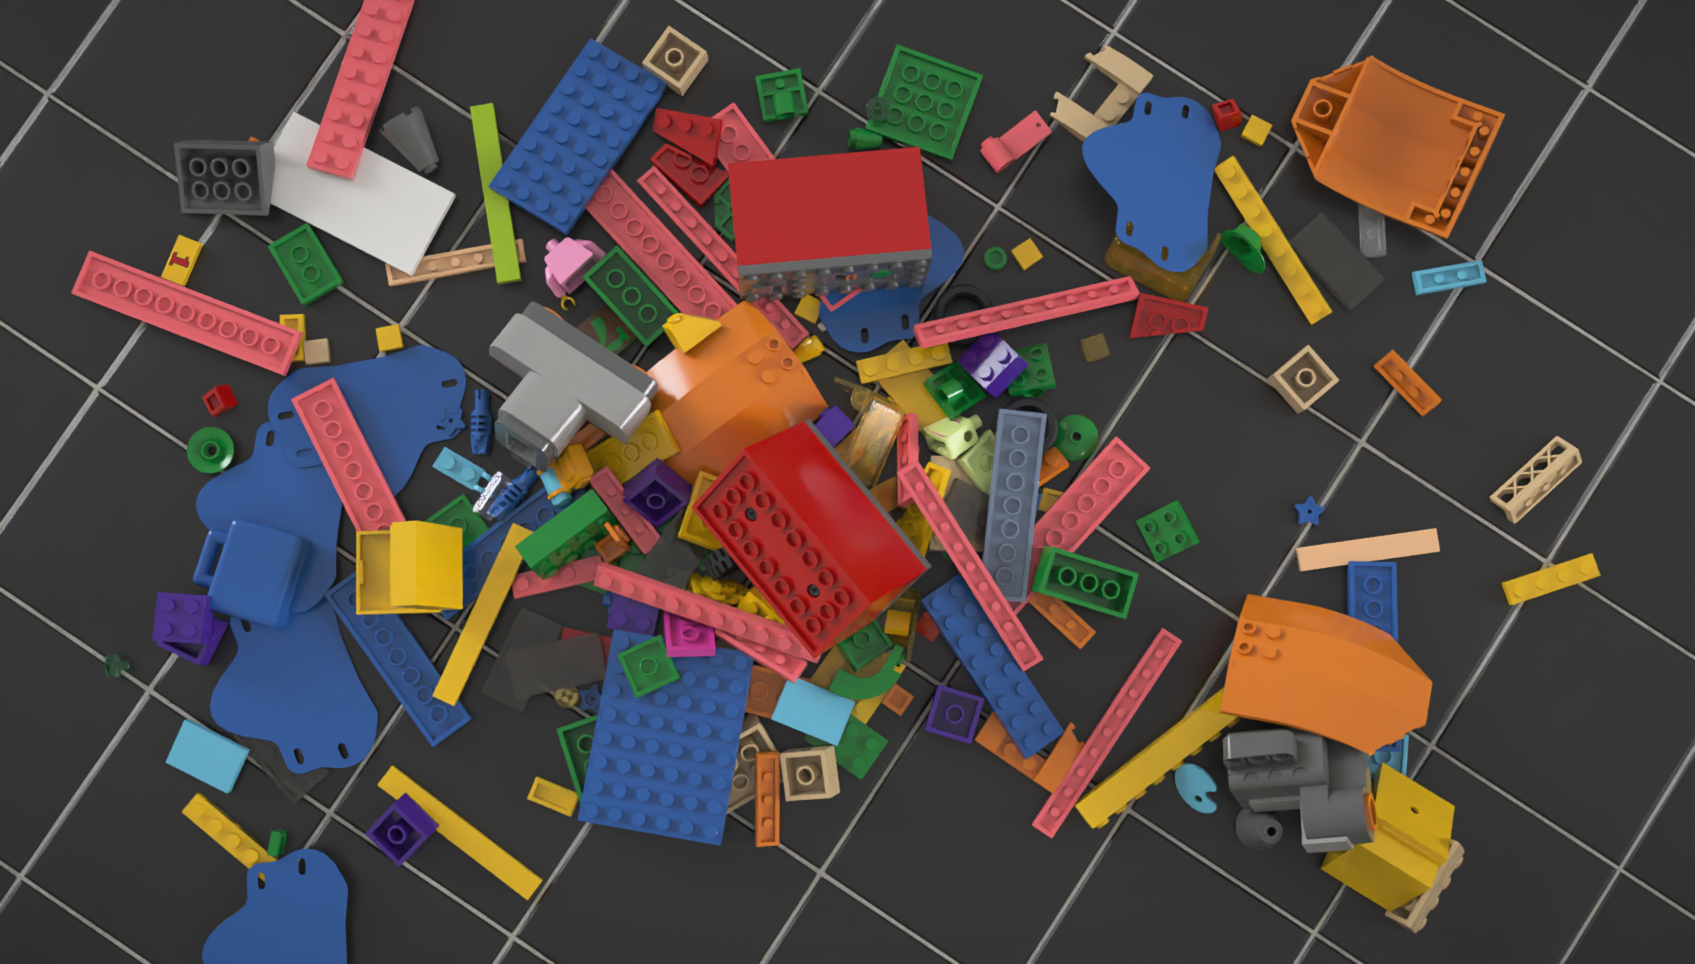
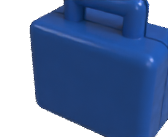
(253, 572)

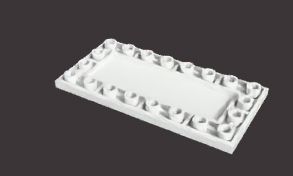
(379, 212)

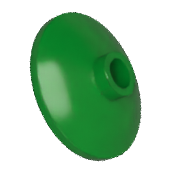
(1072, 449)
(199, 450)

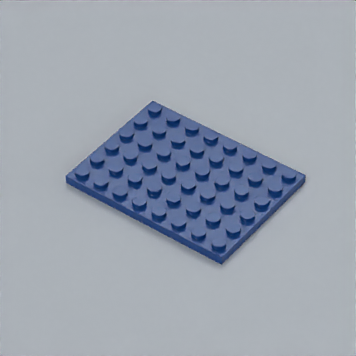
(671, 754)

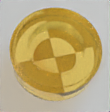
(566, 697)

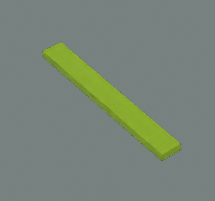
(497, 207)

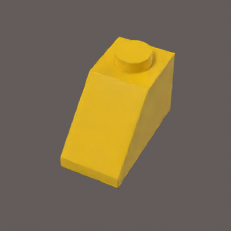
(688, 330)

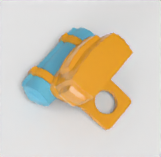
(566, 475)

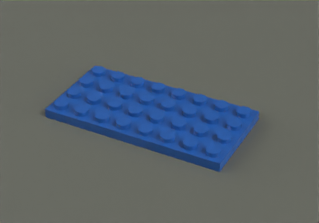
(578, 136)

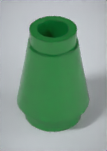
(863, 139)

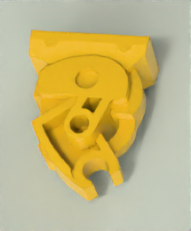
(722, 591)

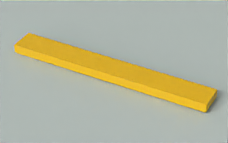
(481, 617)
(464, 834)

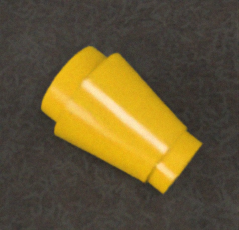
(809, 348)

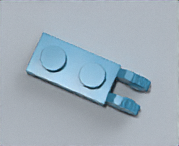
(461, 469)

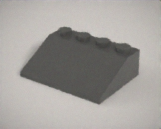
(225, 176)

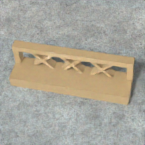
(1541, 480)

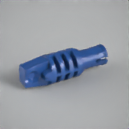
(481, 423)
(506, 503)

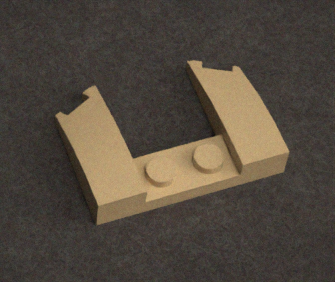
(1131, 82)

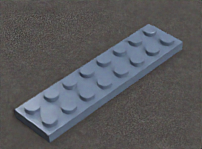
(1013, 500)

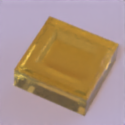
(1094, 347)

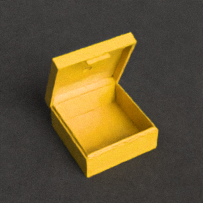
(409, 569)
(1405, 845)

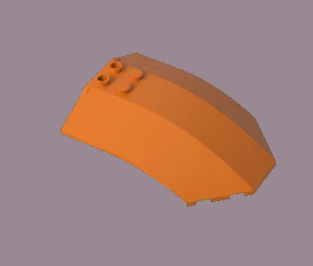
(1395, 143)
(731, 392)
(1323, 675)

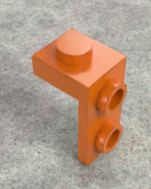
(614, 544)

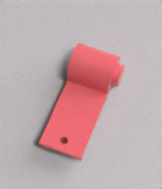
(1015, 143)

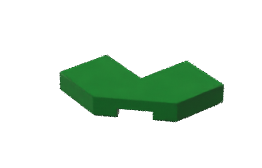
(723, 212)

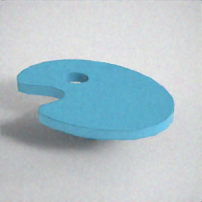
(1194, 782)

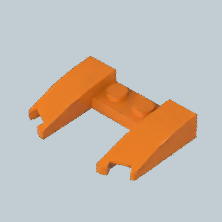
(1045, 772)

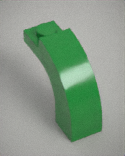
(869, 687)

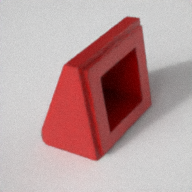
(1227, 114)
(219, 400)
(927, 627)

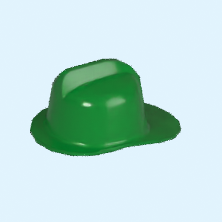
(1245, 246)

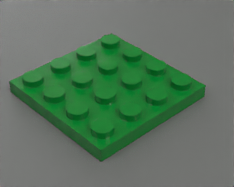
(926, 102)

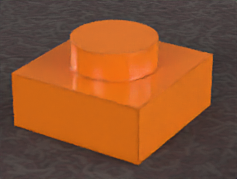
(897, 699)

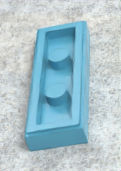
(1449, 277)

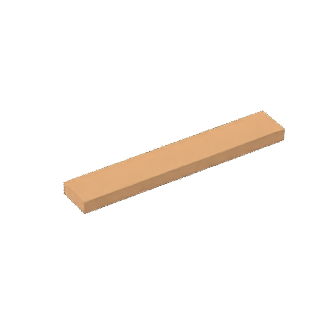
(450, 264)
(1368, 549)

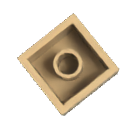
(675, 60)
(1303, 379)
(809, 773)

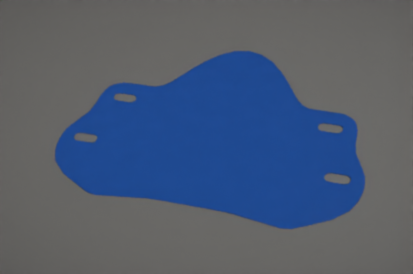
(1159, 177)
(882, 309)
(391, 399)
(285, 498)
(297, 691)
(288, 920)

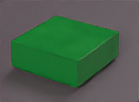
(277, 842)

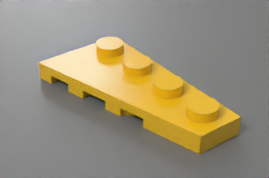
(913, 521)

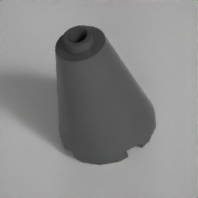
(412, 139)
(1258, 830)

